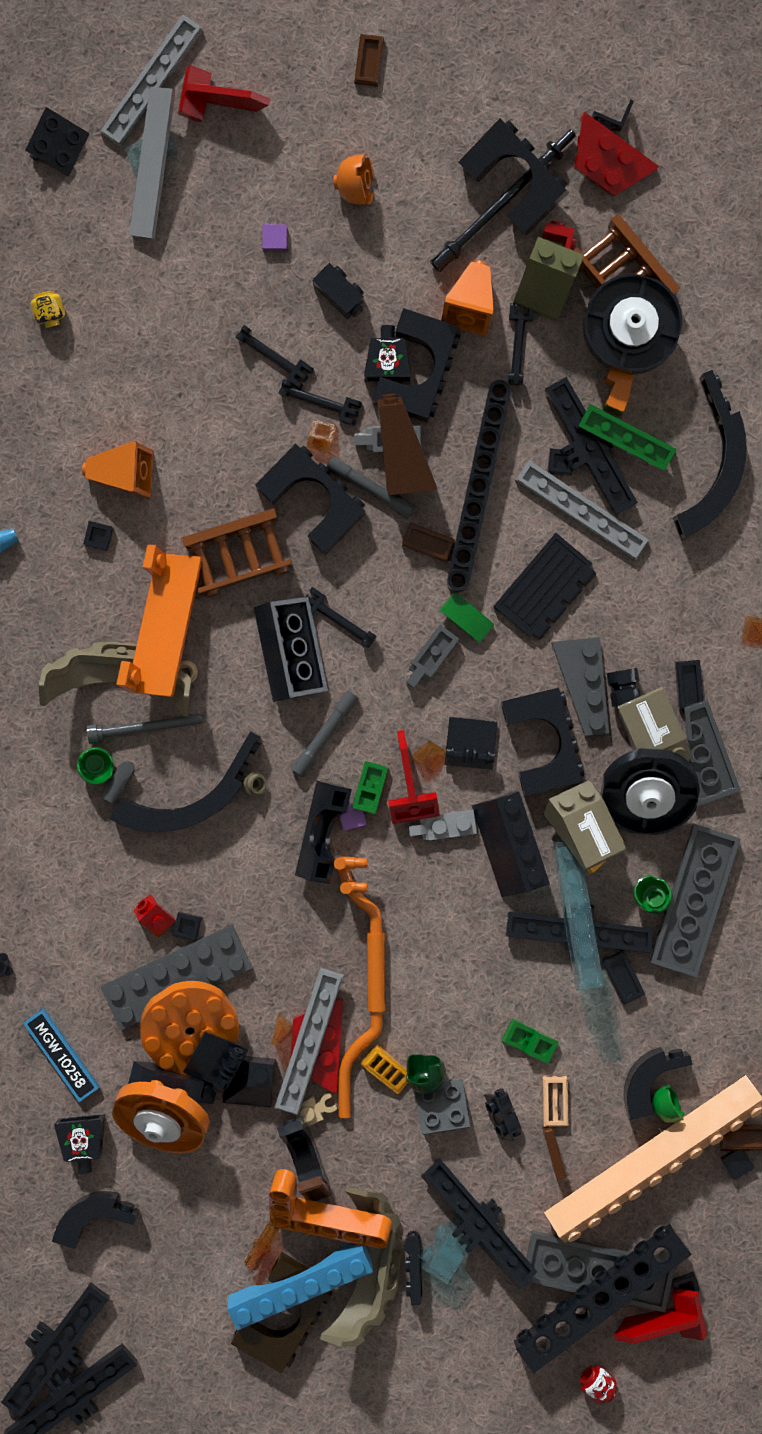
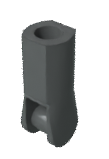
(118, 782)

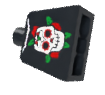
(387, 358)
(81, 1139)

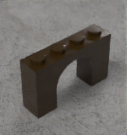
(278, 1346)

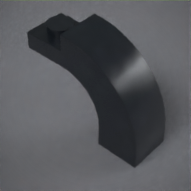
(642, 1076)
(197, 1089)
(302, 1149)
(88, 1208)

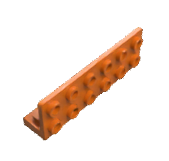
(163, 624)

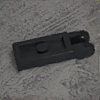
(414, 1266)

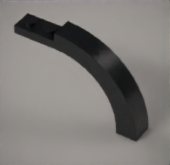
(731, 466)
(162, 820)

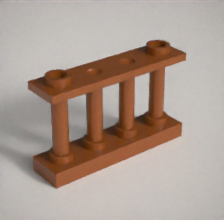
(634, 249)
(242, 528)

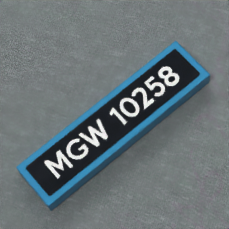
(61, 1055)

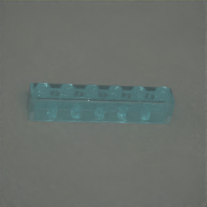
(577, 919)

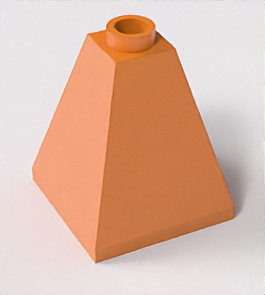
(471, 300)
(123, 468)

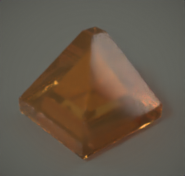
(752, 630)
(430, 755)
(282, 1027)

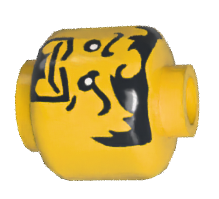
(47, 308)

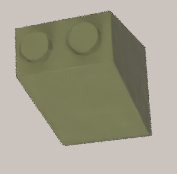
(548, 278)

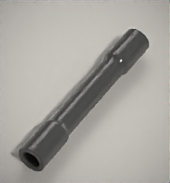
(394, 501)
(308, 756)

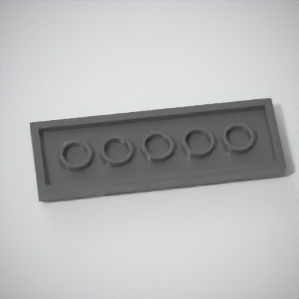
(695, 900)
(205, 960)
(577, 1264)

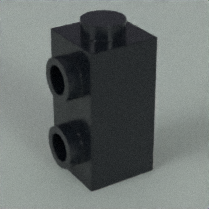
(339, 291)

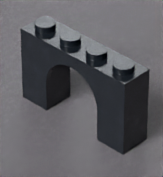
(502, 143)
(439, 340)
(299, 467)
(563, 768)

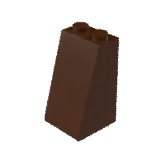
(403, 456)

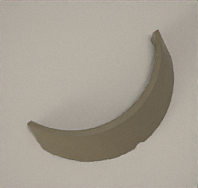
(99, 665)
(374, 1289)

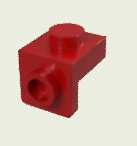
(559, 233)
(153, 916)

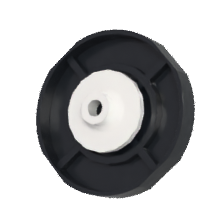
(629, 345)
(650, 791)

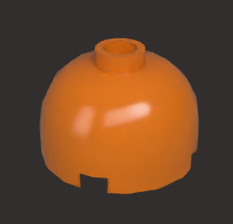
(354, 180)

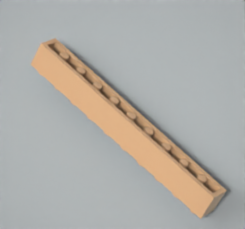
(655, 1159)

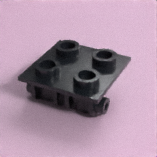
(56, 141)
(471, 743)
(215, 1061)

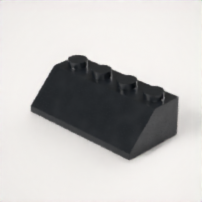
(290, 649)
(510, 844)

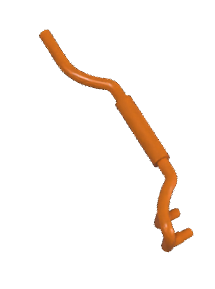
(375, 975)

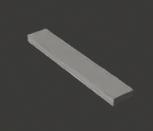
(155, 75)
(152, 162)
(582, 510)
(309, 1041)

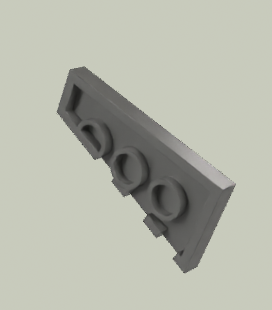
(584, 677)
(708, 754)

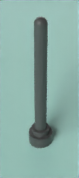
(97, 733)

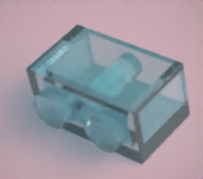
(444, 1254)

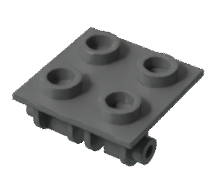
(443, 1108)

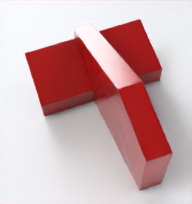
(198, 92)
(414, 806)
(685, 1317)

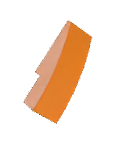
(620, 391)

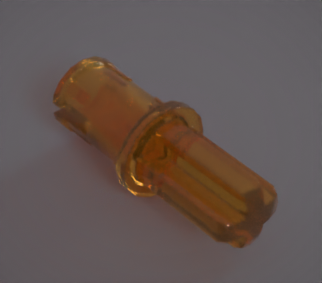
(261, 1247)

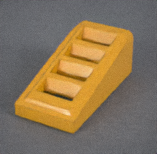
(370, 1058)

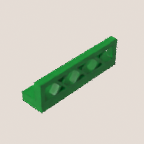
(627, 437)

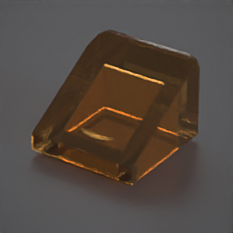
(321, 436)

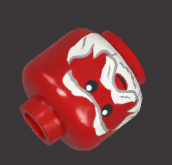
(598, 1384)

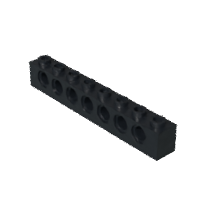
(597, 1311)

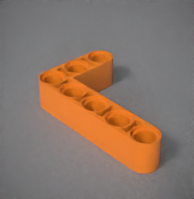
(323, 1219)

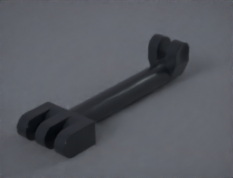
(294, 370)
(515, 376)
(344, 409)
(366, 638)

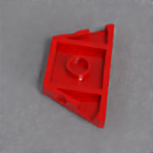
(608, 158)
(327, 1061)

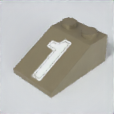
(653, 724)
(585, 825)

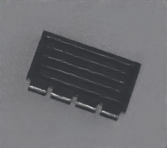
(543, 585)

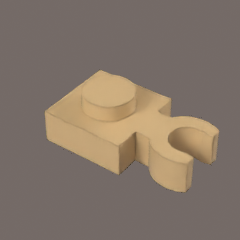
(312, 1110)

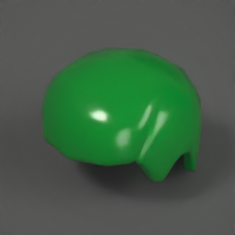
(95, 766)
(652, 894)
(667, 1105)

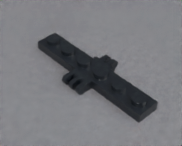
(589, 448)
(553, 930)
(478, 1224)
(55, 1349)
(75, 1395)

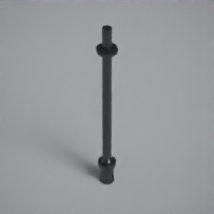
(453, 248)

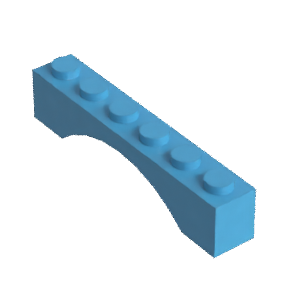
(263, 1301)

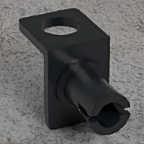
(610, 123)

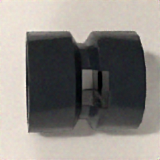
(624, 686)

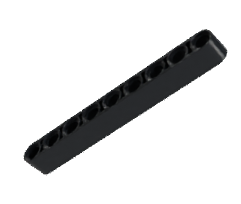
(478, 474)

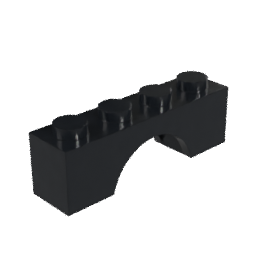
(315, 857)

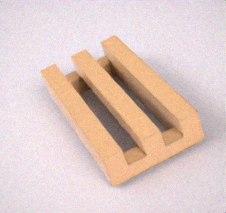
(554, 1080)

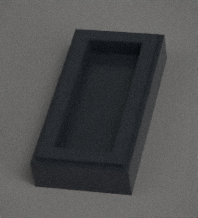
(688, 683)
(623, 977)

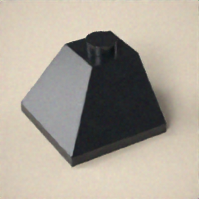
(252, 1083)

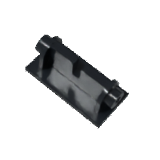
(505, 1125)

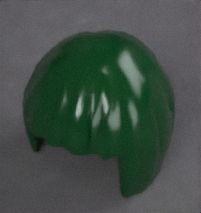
(425, 1073)

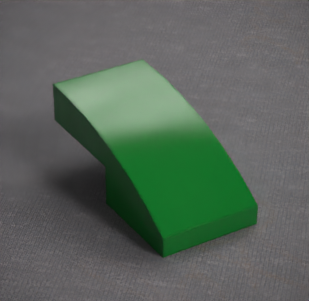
(466, 617)
(370, 787)
(530, 1041)

